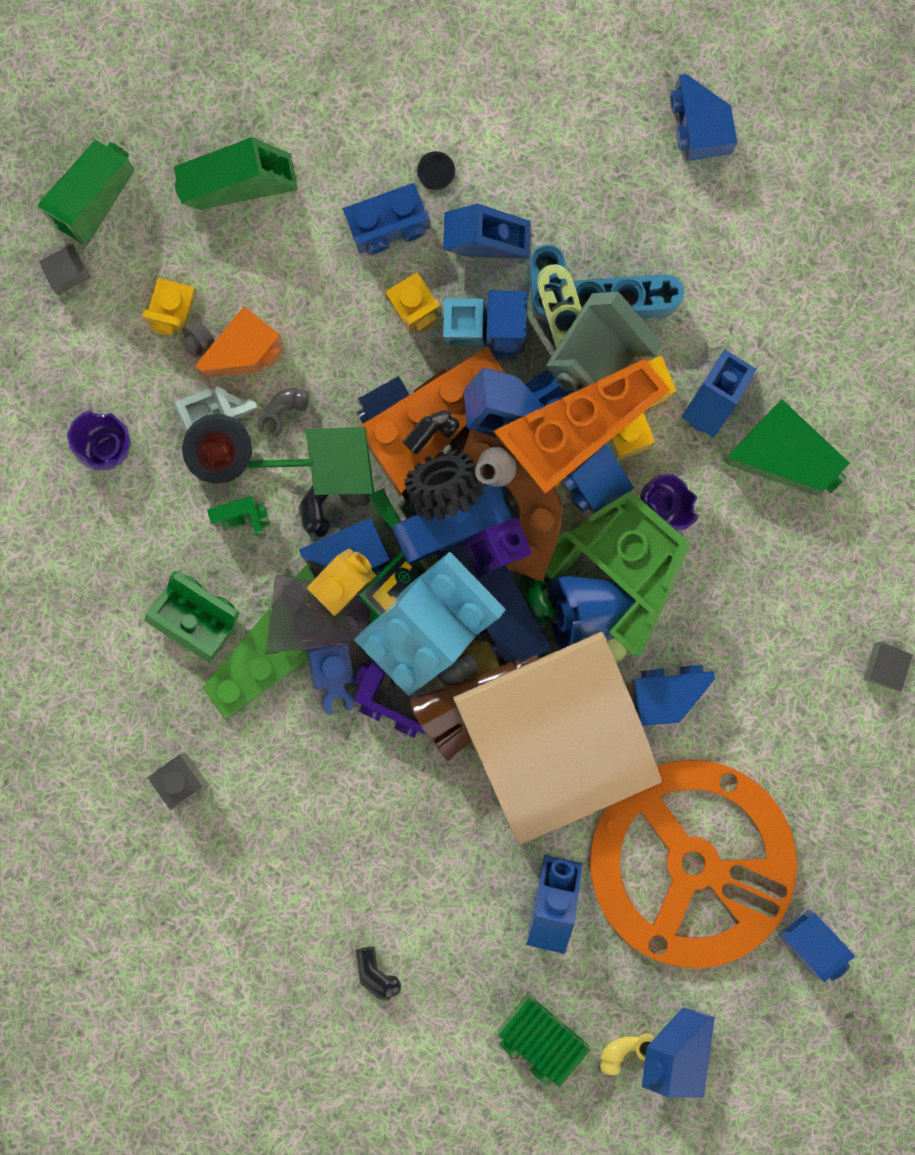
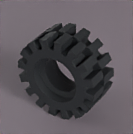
(443, 485)

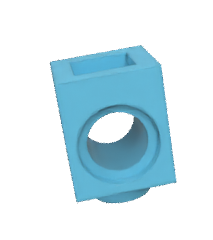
(465, 322)

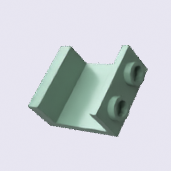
(601, 342)

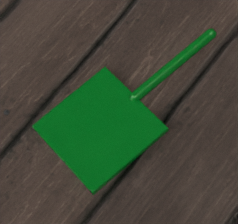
(337, 461)

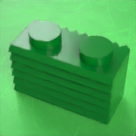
(542, 1041)

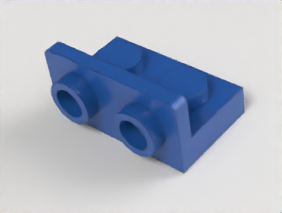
(387, 219)

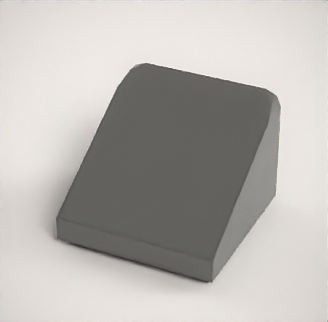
(64, 269)
(888, 666)

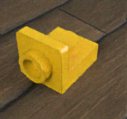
(414, 303)
(169, 307)

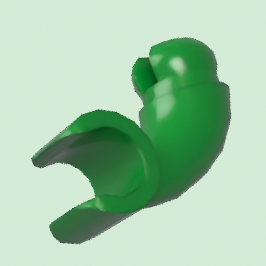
(537, 600)

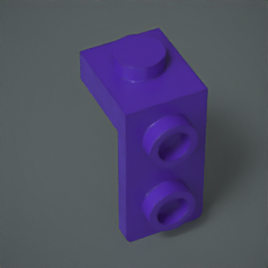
(369, 680)

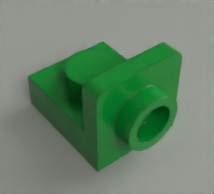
(233, 514)

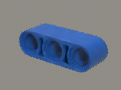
(424, 538)

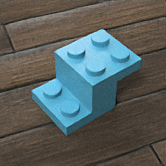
(429, 624)

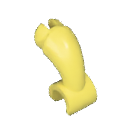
(616, 1051)

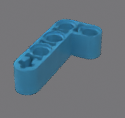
(635, 285)

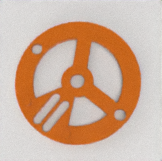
(752, 925)

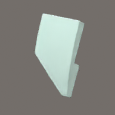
(212, 402)

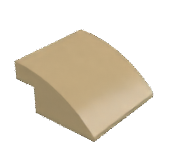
(559, 738)

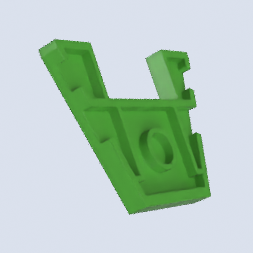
(636, 552)

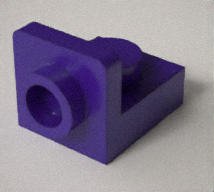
(497, 547)

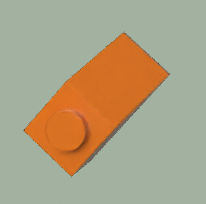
(241, 348)

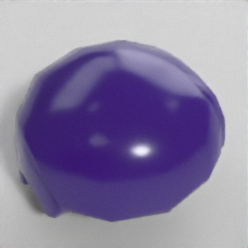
(87, 432)
(671, 500)

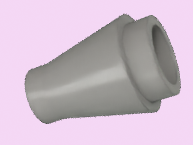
(503, 463)

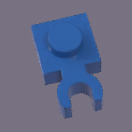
(331, 670)

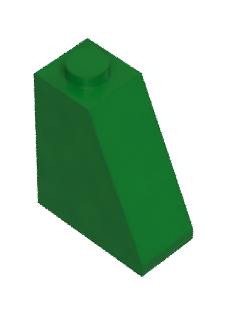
(235, 175)
(87, 191)
(789, 453)

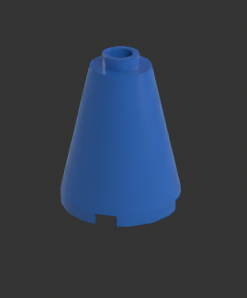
(586, 607)

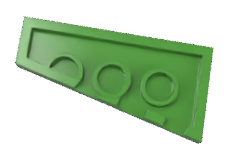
(248, 670)

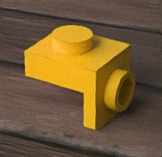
(342, 580)

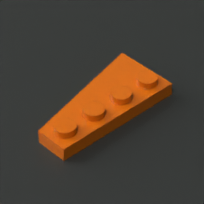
(392, 426)
(572, 429)

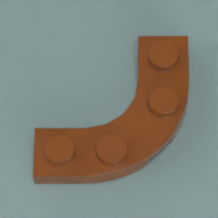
(538, 511)

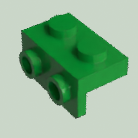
(193, 616)

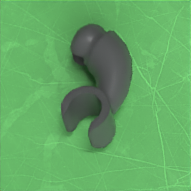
(284, 400)

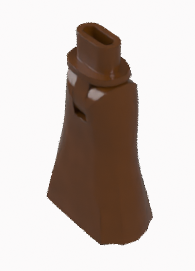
(440, 715)

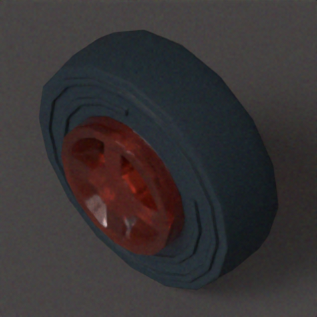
(212, 462)

